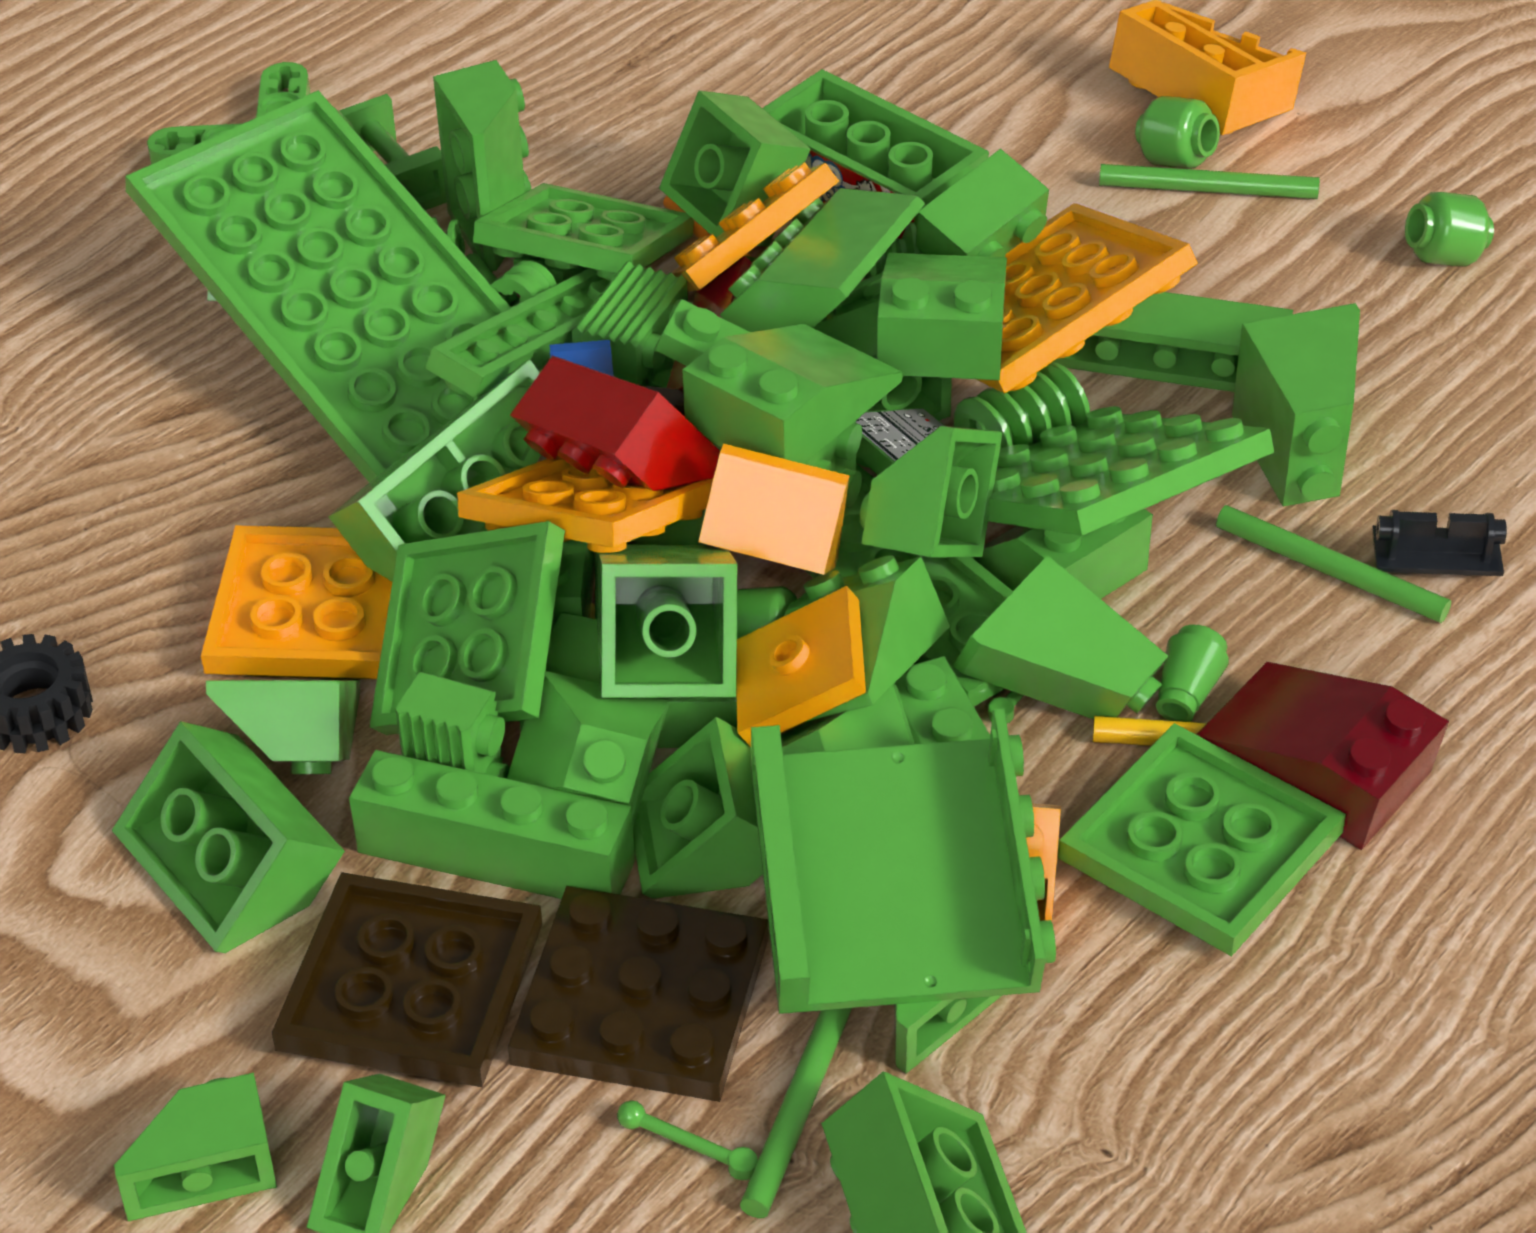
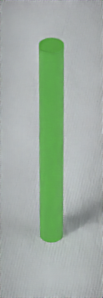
(1209, 181)
(1334, 564)
(793, 1112)

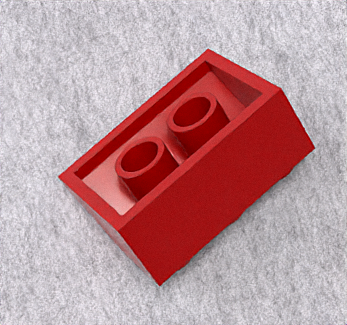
(612, 427)

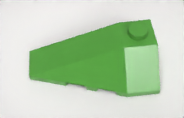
(419, 491)

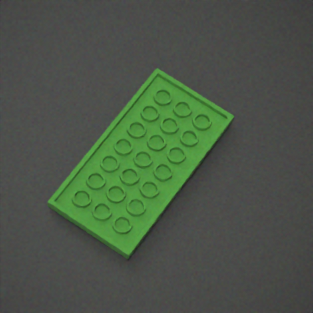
(324, 271)

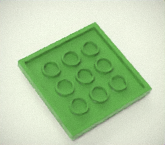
(1115, 467)

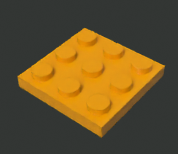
(753, 223)
(581, 504)
(296, 607)

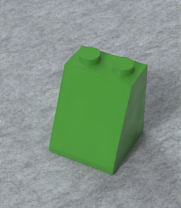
(1301, 384)
(667, 621)

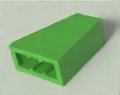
(1063, 648)

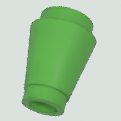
(1190, 671)

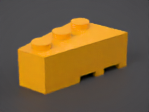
(1183, 57)

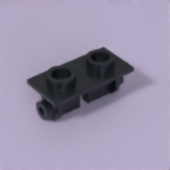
(1416, 545)

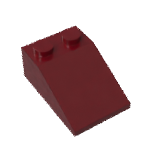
(1334, 739)

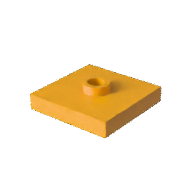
(800, 664)

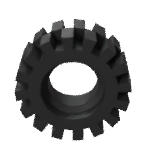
(50, 712)

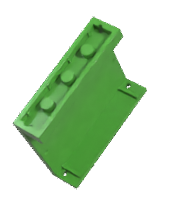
(899, 872)

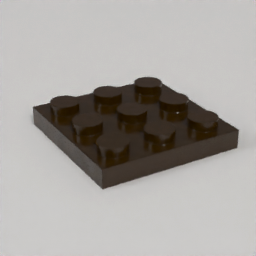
(409, 979)
(640, 993)

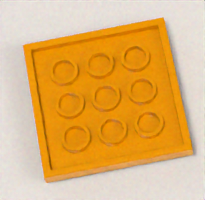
(1076, 280)

